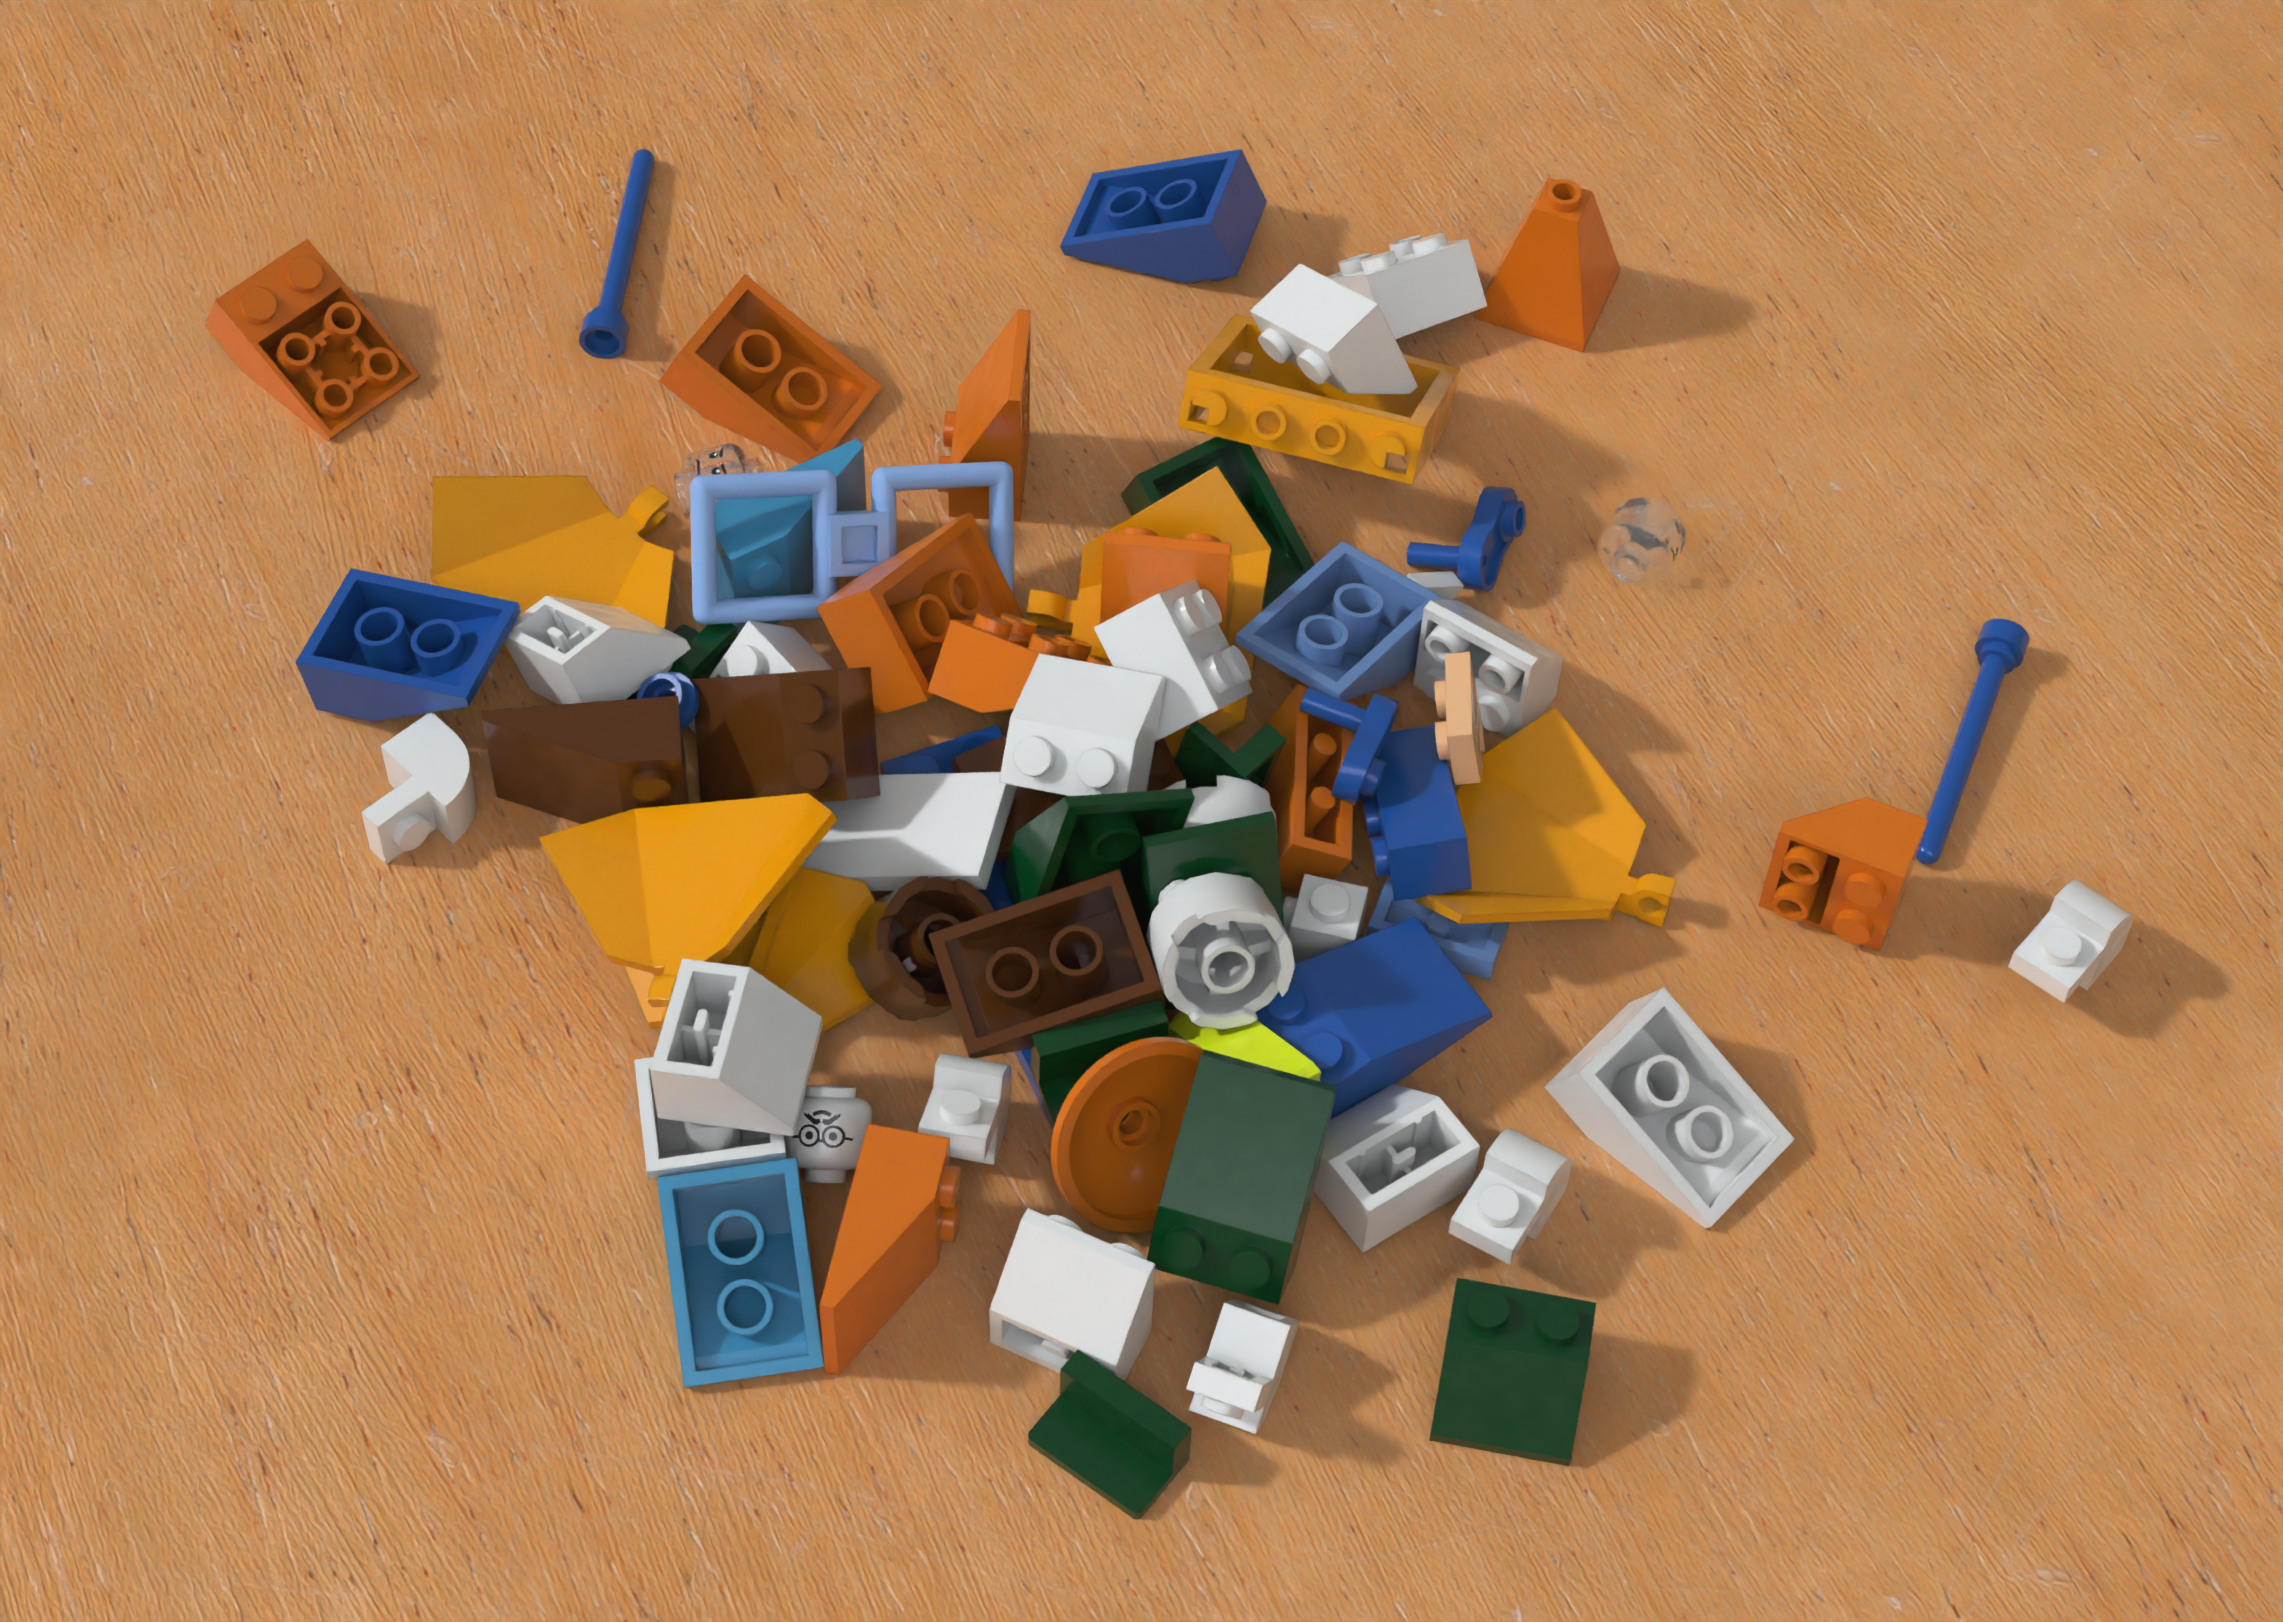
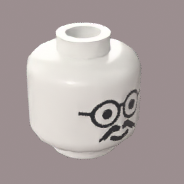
(829, 1133)

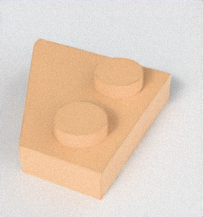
(1462, 733)

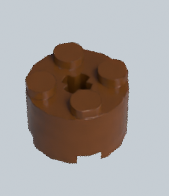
(891, 947)

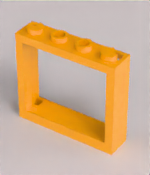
(1289, 413)

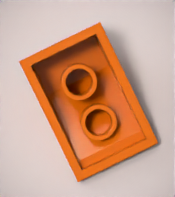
(769, 376)
(993, 417)
(903, 607)
(888, 1236)

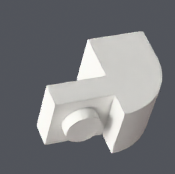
(430, 791)
(2073, 941)
(969, 1106)
(1511, 1195)
(1242, 1365)

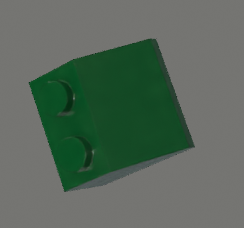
(1513, 1371)

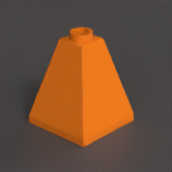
(1554, 269)

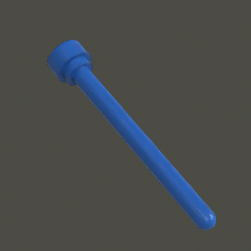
(605, 327)
(1999, 650)

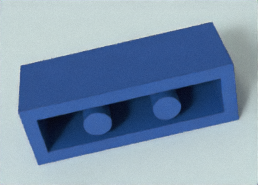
(1417, 819)

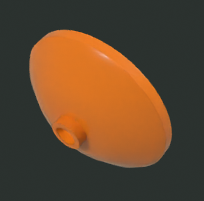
(1114, 1168)

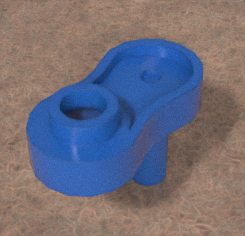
(1484, 544)
(1361, 768)

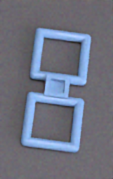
(841, 540)

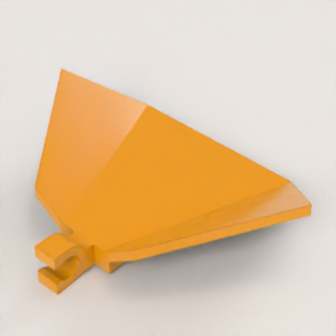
(1199, 506)
(551, 539)
(1550, 837)
(684, 876)
(799, 947)

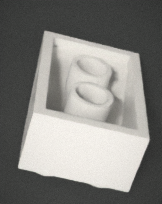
(1670, 1108)

